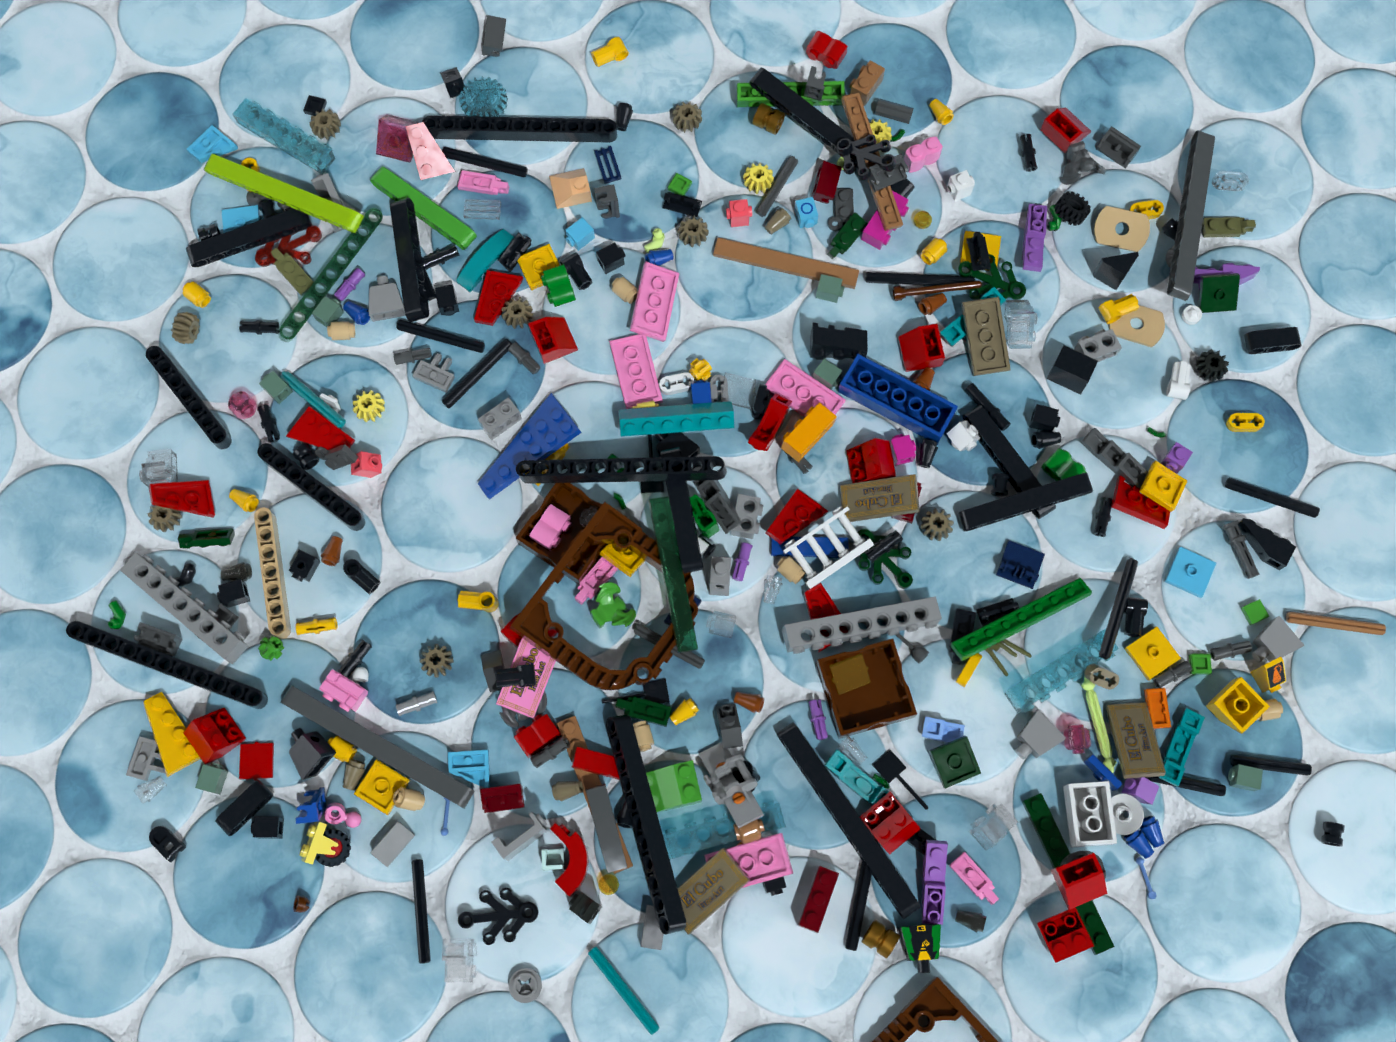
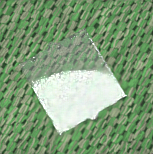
(738, 390)

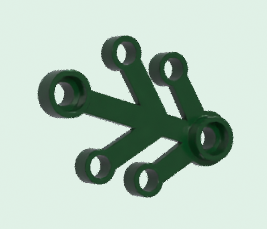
(994, 280)
(886, 561)

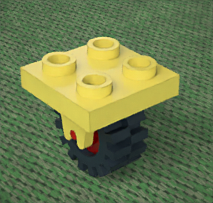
(327, 846)

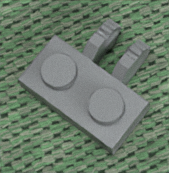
(434, 376)
(143, 759)

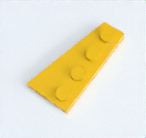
(169, 735)

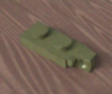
(1226, 227)
(292, 272)

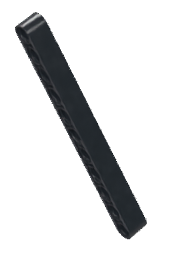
(810, 118)
(528, 132)
(627, 475)
(159, 659)
(848, 821)
(646, 824)

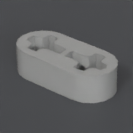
(714, 392)

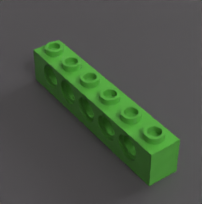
(832, 94)

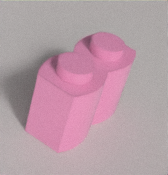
(923, 154)
(550, 527)

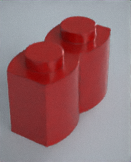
(826, 50)
(537, 735)

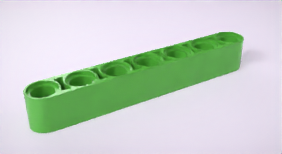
(424, 208)

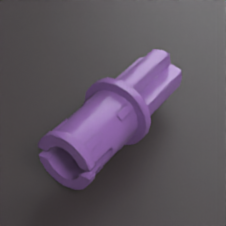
(349, 284)
(741, 561)
(818, 719)

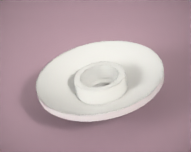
(1128, 803)

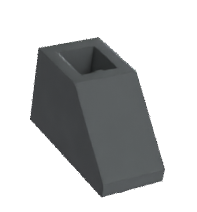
(729, 726)

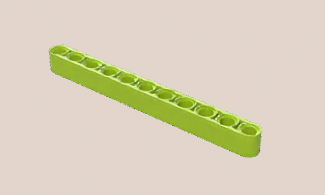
(284, 193)

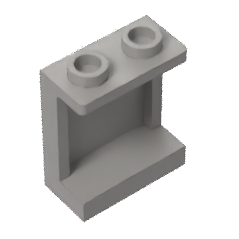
(325, 189)
(523, 841)

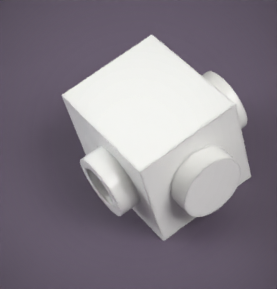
(960, 185)
(963, 436)

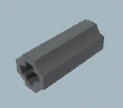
(894, 111)

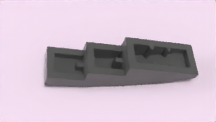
(1114, 458)
(718, 503)
(606, 828)

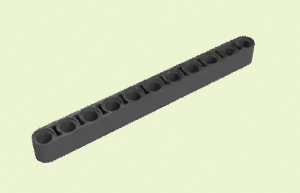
(1191, 216)
(378, 747)

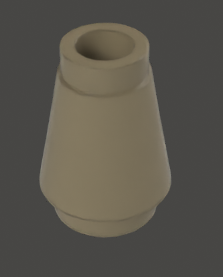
(777, 221)
(353, 773)
(566, 789)

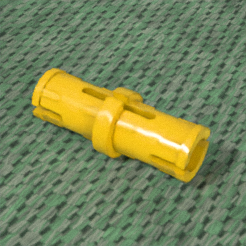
(316, 626)

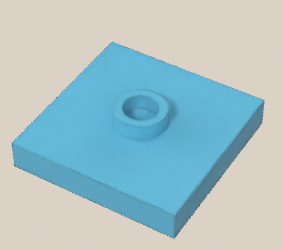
(239, 217)
(1190, 572)

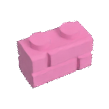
(343, 690)

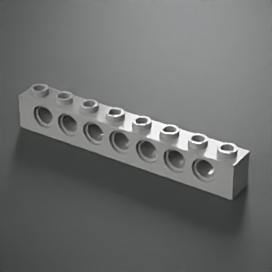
(136, 569)
(926, 607)

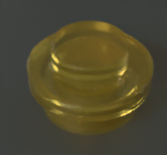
(922, 220)
(608, 884)

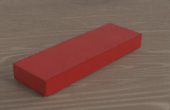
(595, 762)

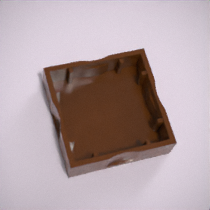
(572, 502)
(874, 704)

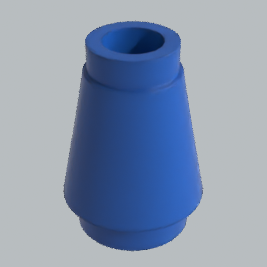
(659, 257)
(357, 312)
(1152, 831)
(1139, 843)

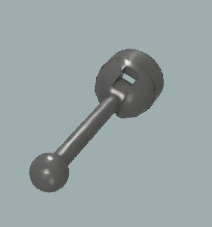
(254, 199)
(919, 653)

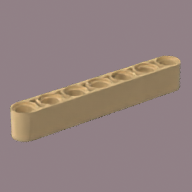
(275, 581)

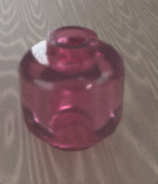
(242, 405)
(1077, 739)

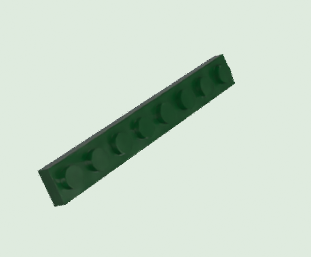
(1056, 851)

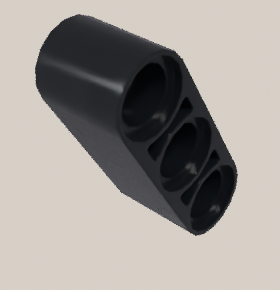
(1272, 340)
(244, 808)

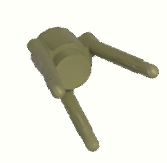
(996, 647)

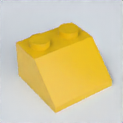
(1237, 705)

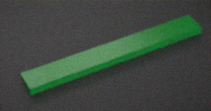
(1020, 619)

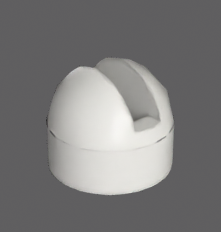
(360, 674)

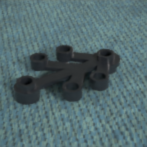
(846, 147)
(502, 915)

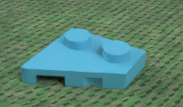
(209, 143)
(471, 766)

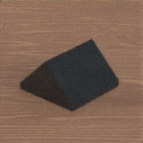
(1114, 269)
(1072, 369)

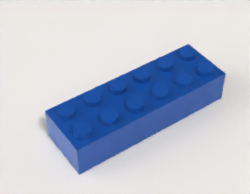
(897, 398)

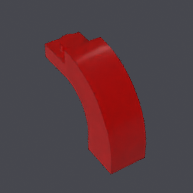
(770, 423)
(578, 864)

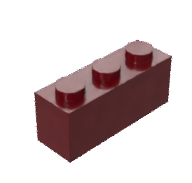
(818, 899)

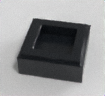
(314, 104)

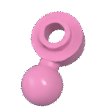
(351, 819)

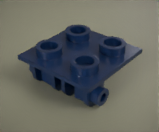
(1020, 564)

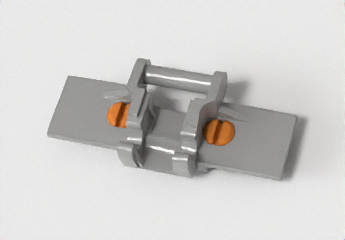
(726, 789)

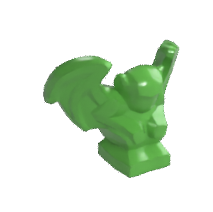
(610, 608)

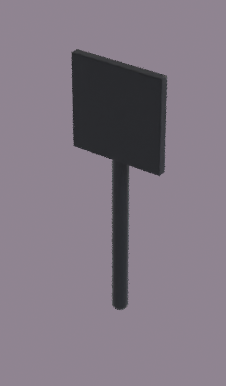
(651, 486)
(653, 691)
(890, 767)

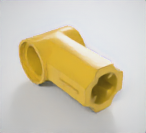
(612, 51)
(1114, 310)
(476, 601)

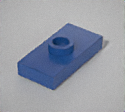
(1102, 773)

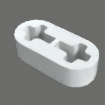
(675, 379)

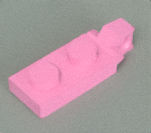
(482, 183)
(597, 575)
(974, 878)

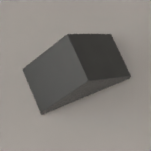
(491, 662)

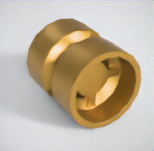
(768, 118)
(880, 938)

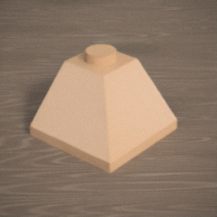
(570, 188)

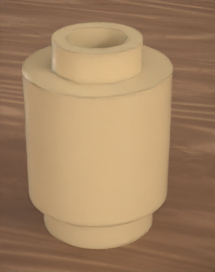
(624, 289)
(341, 330)
(790, 569)
(1273, 712)
(643, 735)
(408, 799)

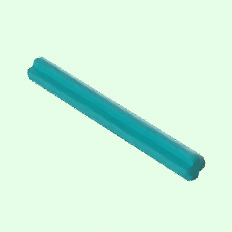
(313, 399)
(623, 990)

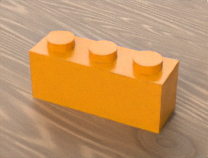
(808, 431)

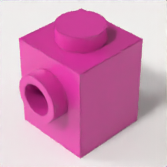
(902, 449)

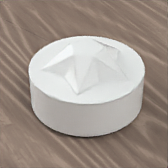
(1191, 315)

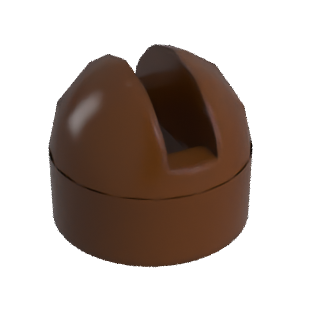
(300, 904)

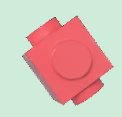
(739, 213)
(367, 465)

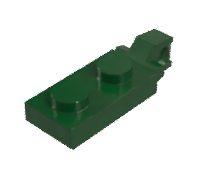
(847, 235)
(206, 538)
(645, 710)

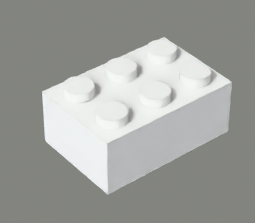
(1090, 814)

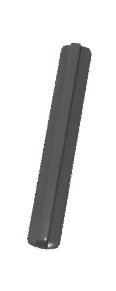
(777, 186)
(653, 637)

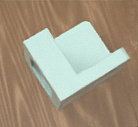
(553, 859)

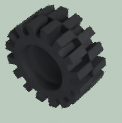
(1072, 208)

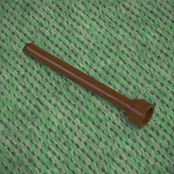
(900, 293)

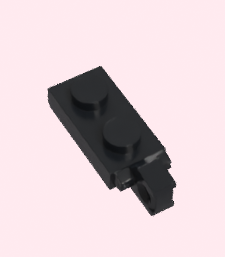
(962, 626)

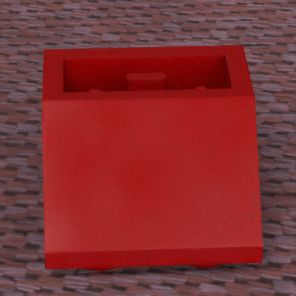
(1064, 128)
(552, 338)
(921, 348)
(871, 461)
(214, 735)
(889, 823)
(1080, 880)
(1065, 934)

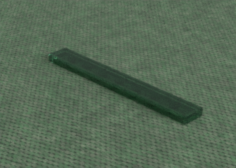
(673, 574)

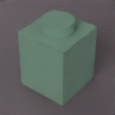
(829, 288)
(328, 311)
(828, 374)
(275, 387)
(1245, 777)
(212, 778)

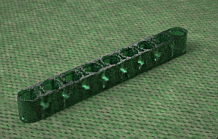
(326, 282)

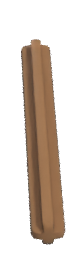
(1335, 623)

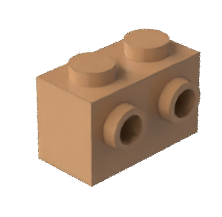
(868, 81)

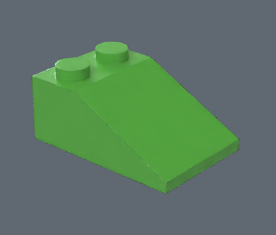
(674, 786)

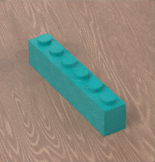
(676, 418)

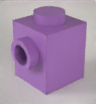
(1176, 457)
(1141, 789)

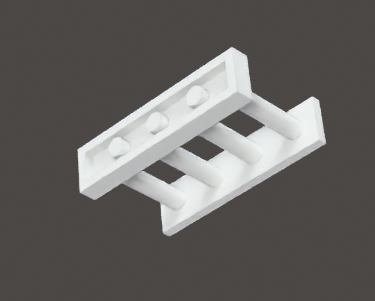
(844, 554)

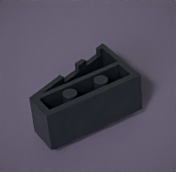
(837, 343)

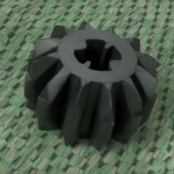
(1210, 358)

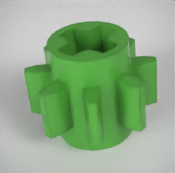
(270, 648)

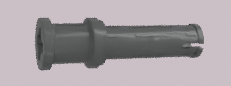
(1237, 540)

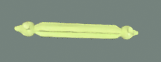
(1099, 724)

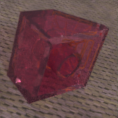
(393, 138)

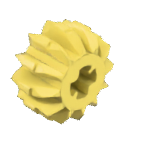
(881, 129)
(752, 174)
(365, 401)

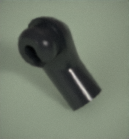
(187, 575)

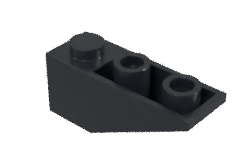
(1269, 547)

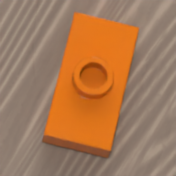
(1158, 707)

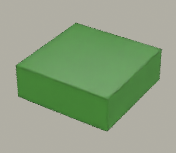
(679, 185)
(1255, 612)
(1200, 664)

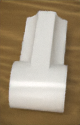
(1178, 385)

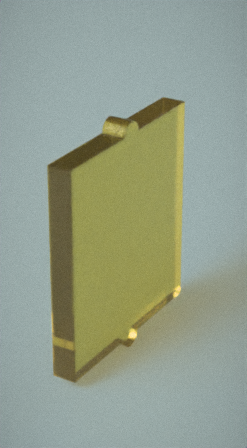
(850, 674)

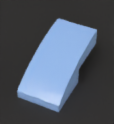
(942, 731)

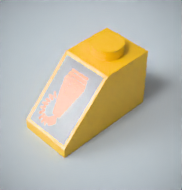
(1270, 675)

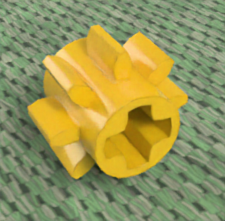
(700, 369)

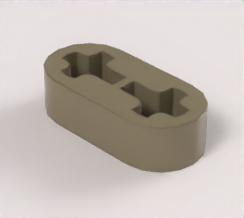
(1100, 679)

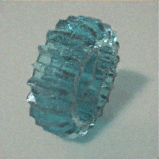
(487, 91)

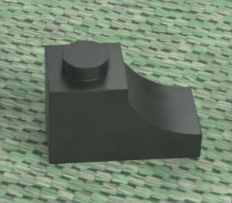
(584, 907)

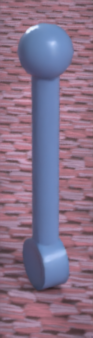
(444, 831)
(1151, 894)

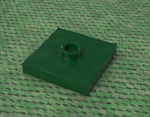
(1219, 292)
(955, 762)

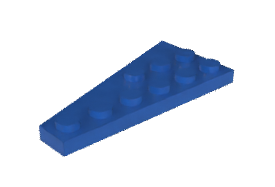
(537, 440)

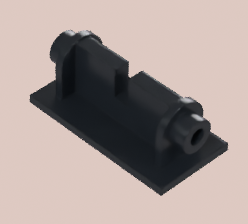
(682, 204)
(515, 249)
(978, 252)
(995, 611)

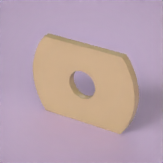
(1137, 224)
(1149, 334)

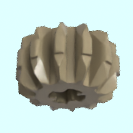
(687, 116)
(325, 124)
(693, 231)
(514, 307)
(185, 328)
(942, 520)
(161, 522)
(441, 666)

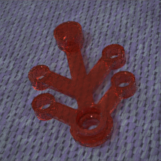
(286, 247)

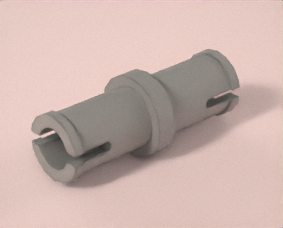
(416, 703)

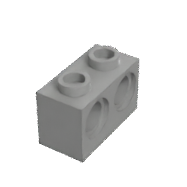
(1099, 350)
(500, 418)
(747, 516)

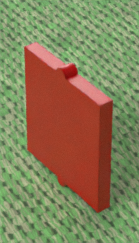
(256, 761)

